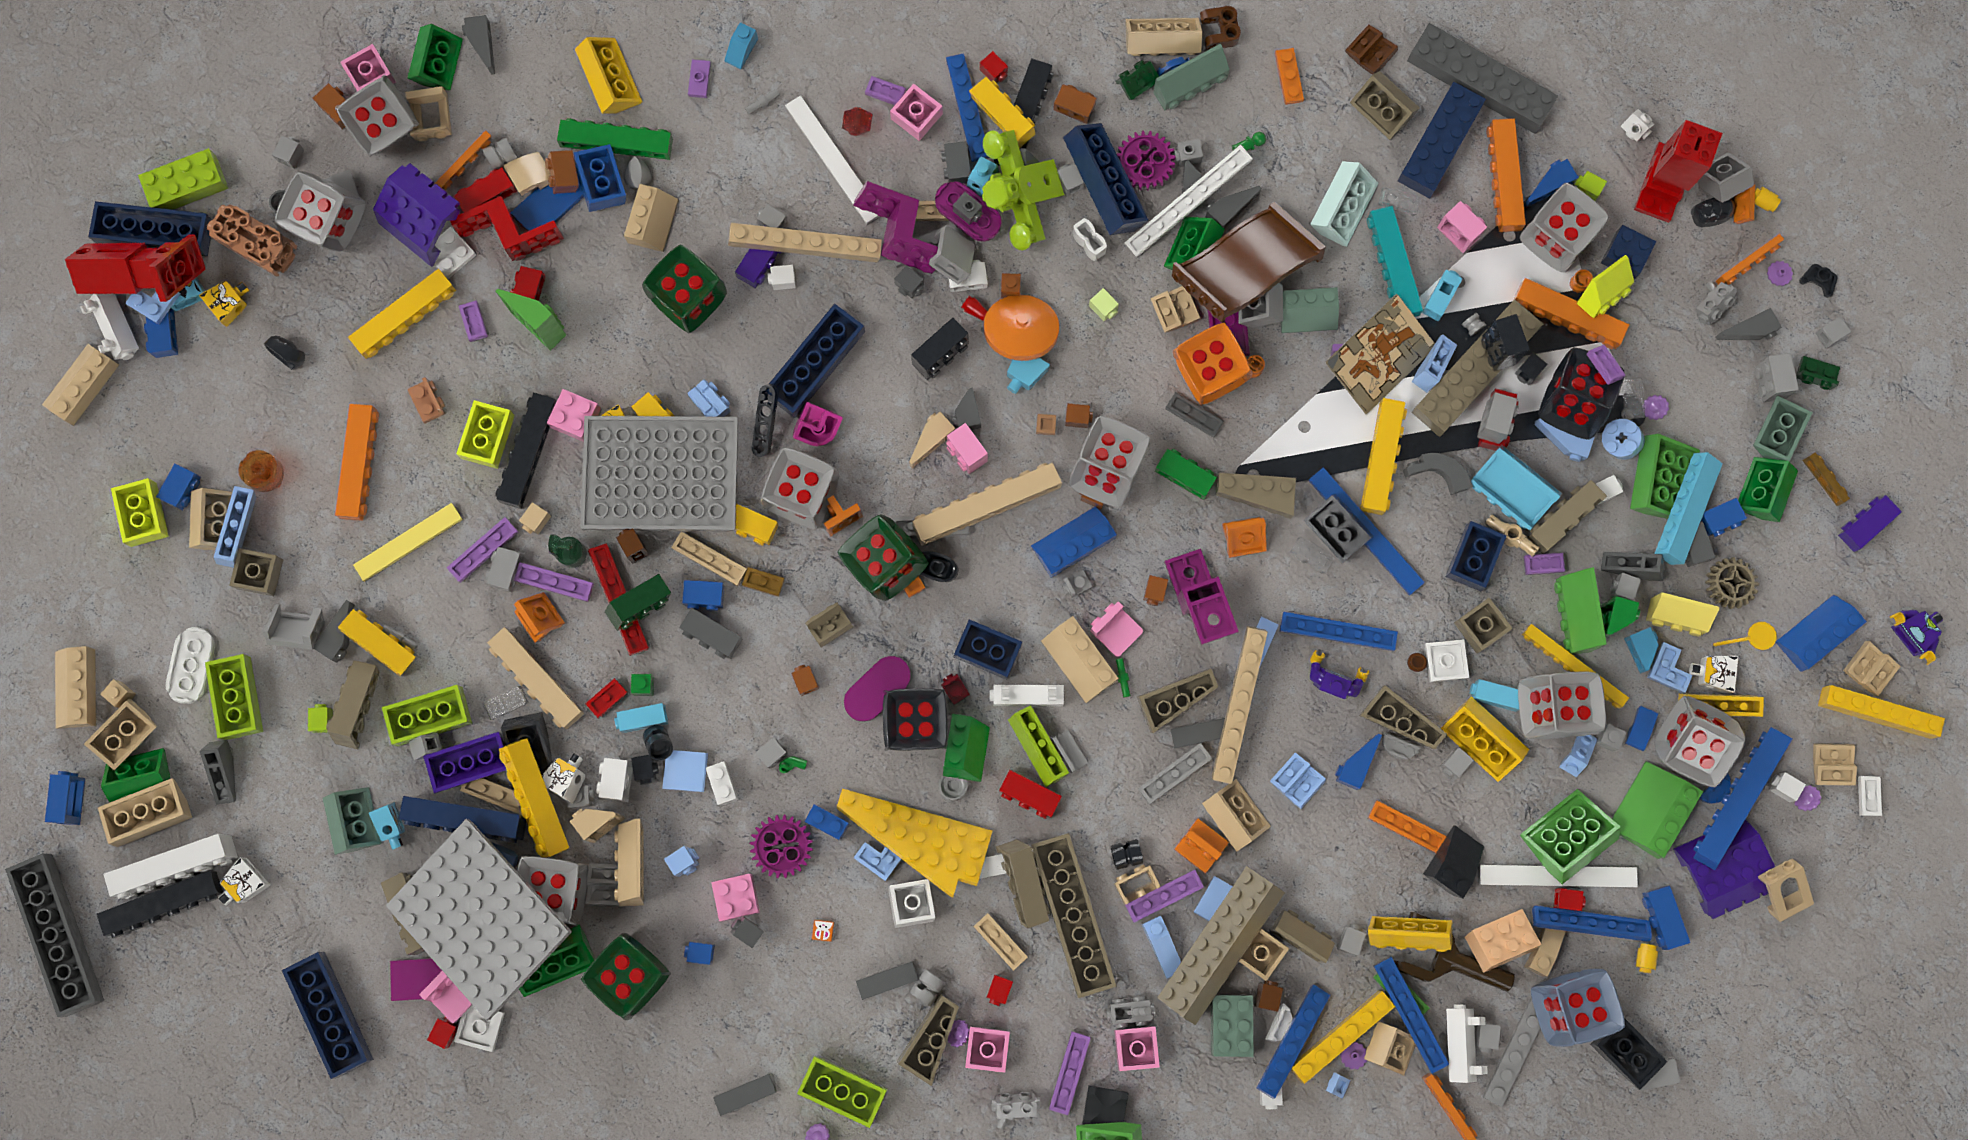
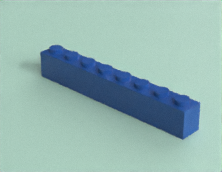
(1742, 798)

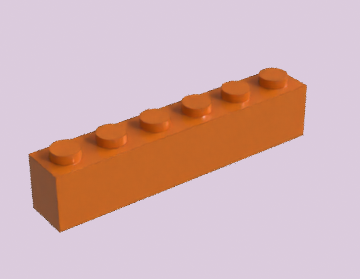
(1506, 175)
(1568, 313)
(356, 462)

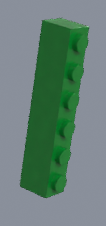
(623, 139)

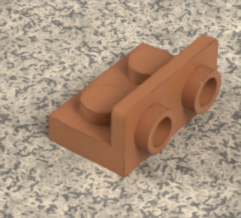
(426, 400)

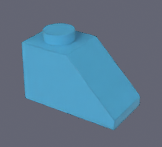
(741, 45)
(1643, 648)

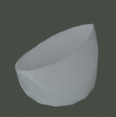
(637, 173)
(952, 788)

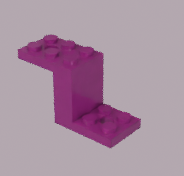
(901, 216)
(1201, 596)

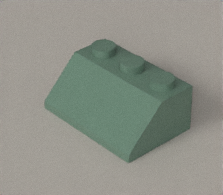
(1310, 310)
(1782, 430)
(350, 820)

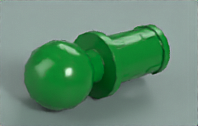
(1248, 144)

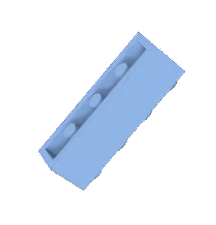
(235, 526)

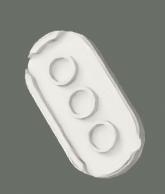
(187, 669)

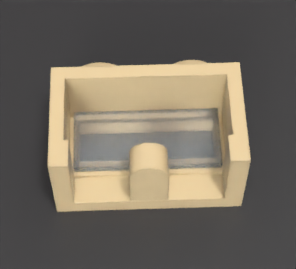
(1137, 884)

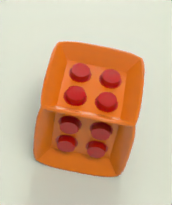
(1212, 363)

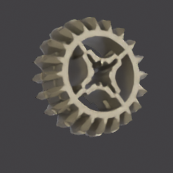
(1734, 567)

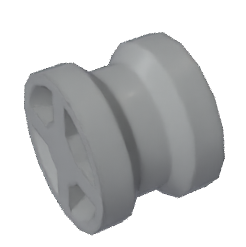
(1473, 324)

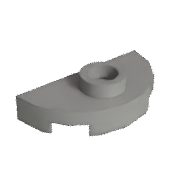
(1398, 747)

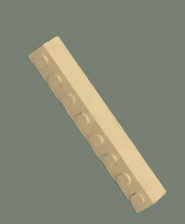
(804, 242)
(987, 503)
(1239, 704)

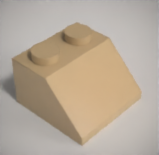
(1390, 1048)

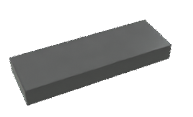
(1194, 414)
(1197, 733)
(887, 980)
(744, 1094)

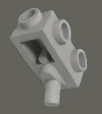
(1716, 302)
(1136, 1011)
(1014, 1106)

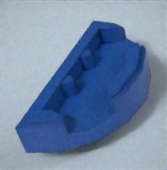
(1171, 65)
(1716, 794)

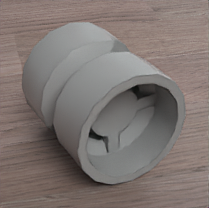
(500, 154)
(927, 988)

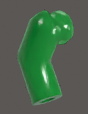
(792, 762)

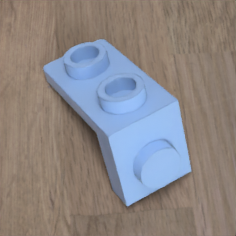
(1579, 755)

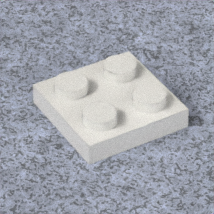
(453, 253)
(1446, 660)
(477, 1031)

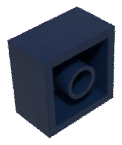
(1633, 245)

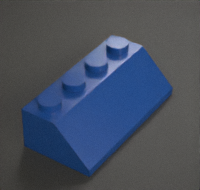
(1074, 541)
(1820, 632)

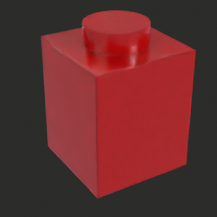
(994, 67)
(1569, 899)
(999, 990)
(442, 1033)

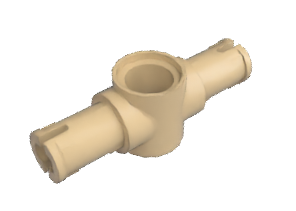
(1518, 542)

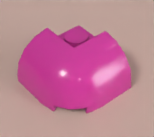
(816, 425)

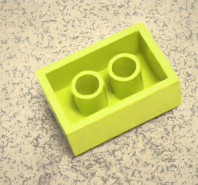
(485, 434)
(139, 512)

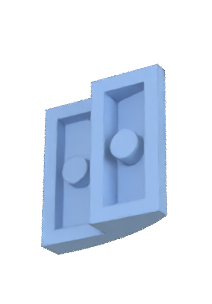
(685, 771)
(1298, 780)
(1212, 898)

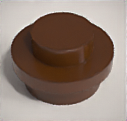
(1417, 662)

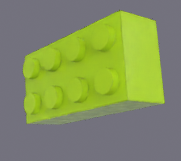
(183, 181)
(234, 697)
(426, 715)
(842, 1091)

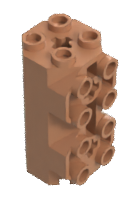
(252, 239)

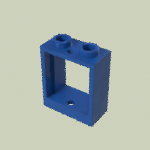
(65, 798)

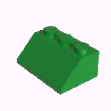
(435, 57)
(1193, 238)
(1767, 488)
(1618, 614)
(966, 748)
(135, 774)

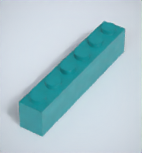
(1394, 258)

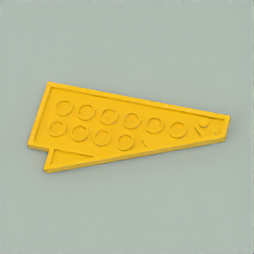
(929, 843)

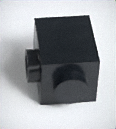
(1530, 369)
(644, 769)

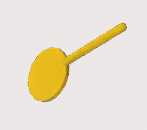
(1760, 635)

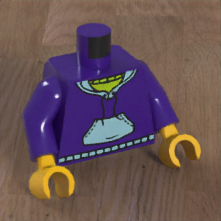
(1918, 632)
(1334, 682)

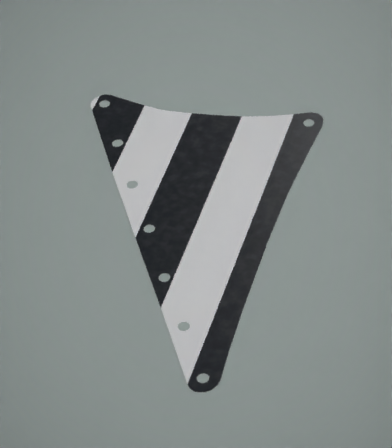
(1344, 434)

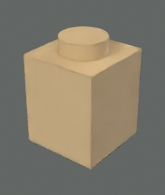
(534, 519)
(117, 693)

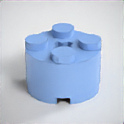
(1630, 446)

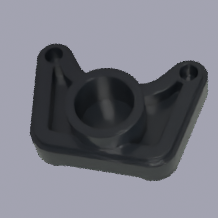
(1821, 277)

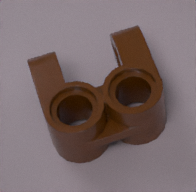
(1216, 15)

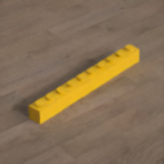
(1571, 663)

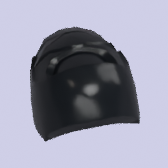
(1712, 212)
(285, 351)
(940, 567)

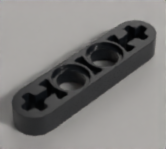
(768, 421)

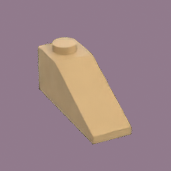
(932, 437)
(1543, 958)

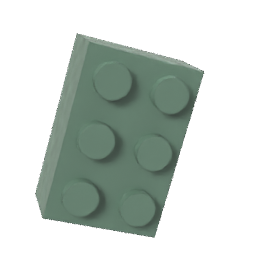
(1232, 1026)

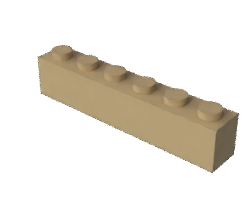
(535, 678)

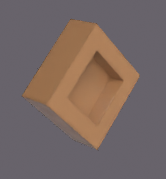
(1046, 424)

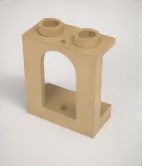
(426, 96)
(1786, 907)

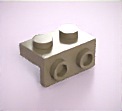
(828, 624)

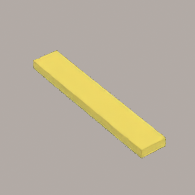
(407, 542)

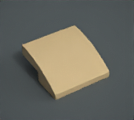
(528, 172)
(1175, 309)
(1871, 668)
(1834, 764)

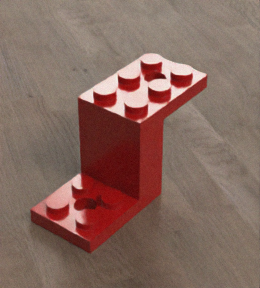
(514, 243)

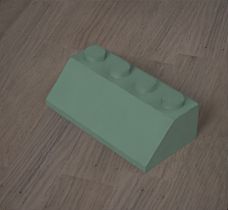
(1191, 78)

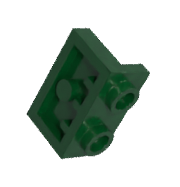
(1138, 79)
(1818, 373)

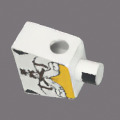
(1716, 673)
(564, 778)
(242, 882)

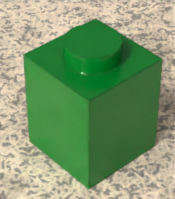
(642, 684)

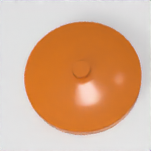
(1021, 327)

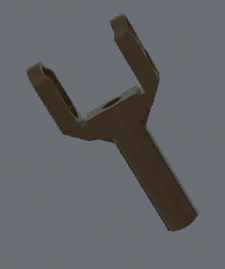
(1455, 961)

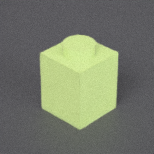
(1104, 305)

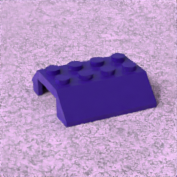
(415, 211)
(1735, 875)

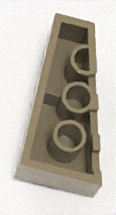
(1260, 492)
(1566, 516)
(1170, 700)
(353, 704)
(1400, 717)
(1024, 882)
(391, 888)
(928, 1042)

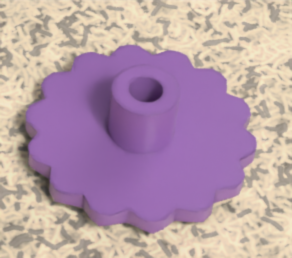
(1779, 273)
(1655, 407)
(1808, 799)
(958, 1033)
(1354, 1056)
(818, 1132)

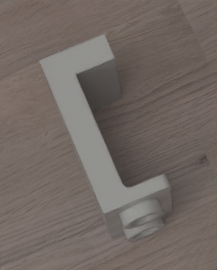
(953, 255)
(293, 629)

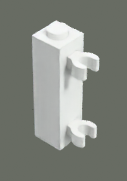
(113, 326)
(1027, 695)
(1462, 1044)

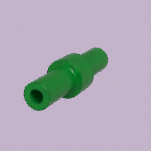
(1123, 677)

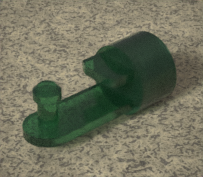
(567, 550)

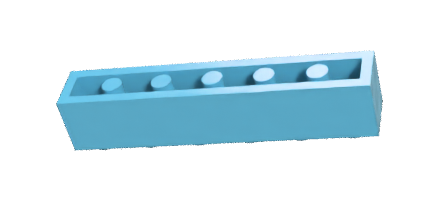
(1688, 508)

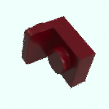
(954, 688)

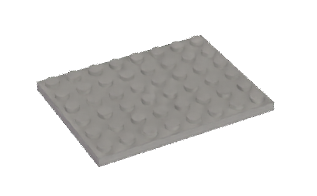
(659, 473)
(478, 919)

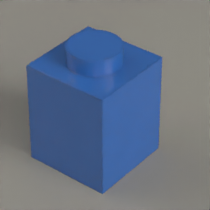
(699, 953)

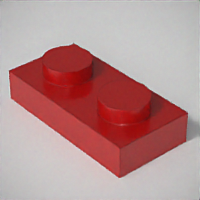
(606, 698)

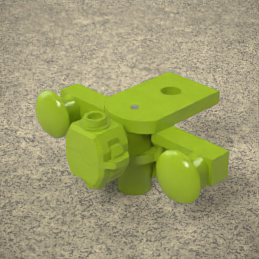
(1019, 187)

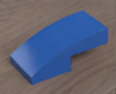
(1642, 728)

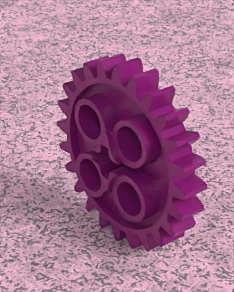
(1158, 170)
(783, 863)

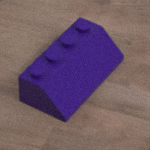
(465, 762)

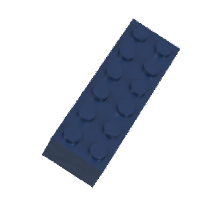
(1441, 140)
(1105, 178)
(147, 225)
(816, 359)
(450, 816)
(327, 1015)

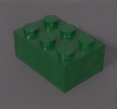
(638, 603)

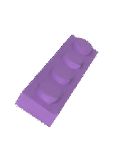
(482, 550)
(553, 582)
(1164, 896)
(1069, 1073)

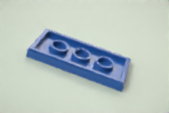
(544, 206)

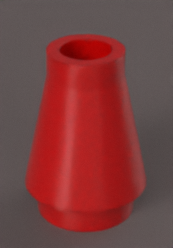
(974, 308)

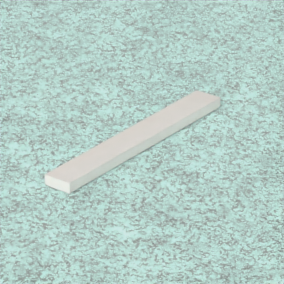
(828, 153)
(1188, 201)
(1541, 877)

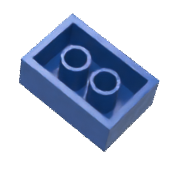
(599, 178)

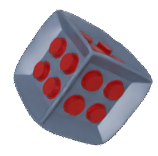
(1577, 1007)

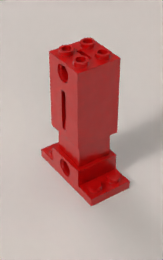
(1676, 168)
(133, 266)

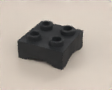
(1104, 1105)

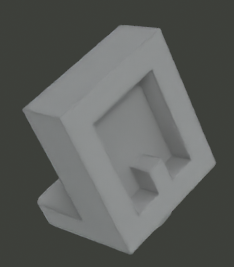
(1076, 584)
(584, 798)

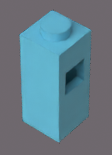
(1442, 295)
(1495, 695)
(641, 718)

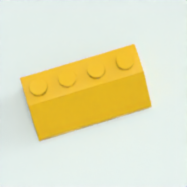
(608, 74)
(1485, 739)
(1410, 933)

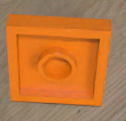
(840, 518)
(1245, 536)
(538, 615)
(1201, 845)

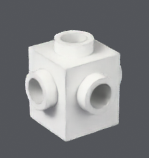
(1638, 125)

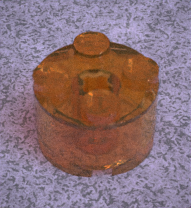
(269, 466)

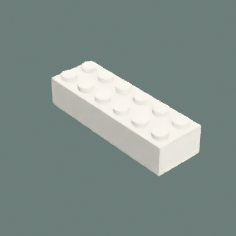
(170, 866)

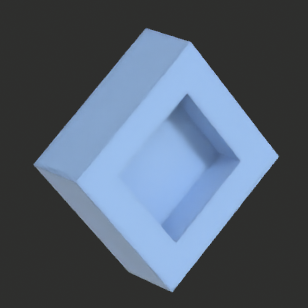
(1338, 1085)

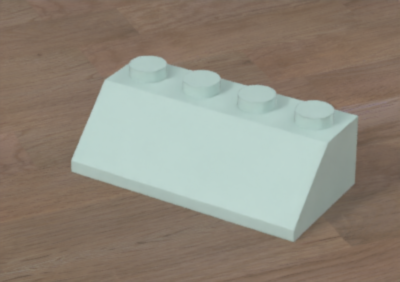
(1344, 203)

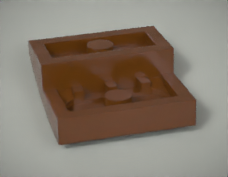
(1371, 50)

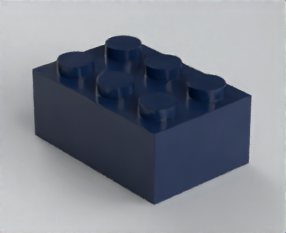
(1475, 556)
(988, 649)

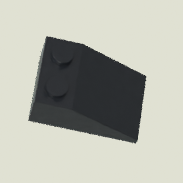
(535, 730)
(1455, 863)
(1630, 1055)

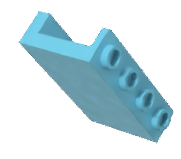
(1515, 488)

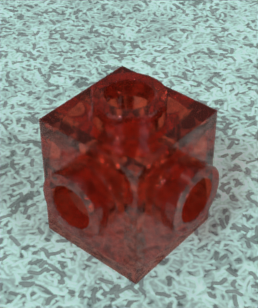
(857, 121)

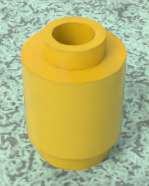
(1766, 199)
(1646, 958)

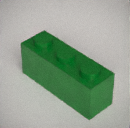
(1185, 473)

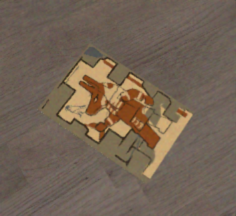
(1380, 354)

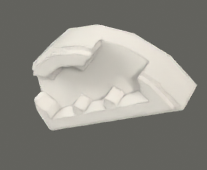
(1280, 1024)

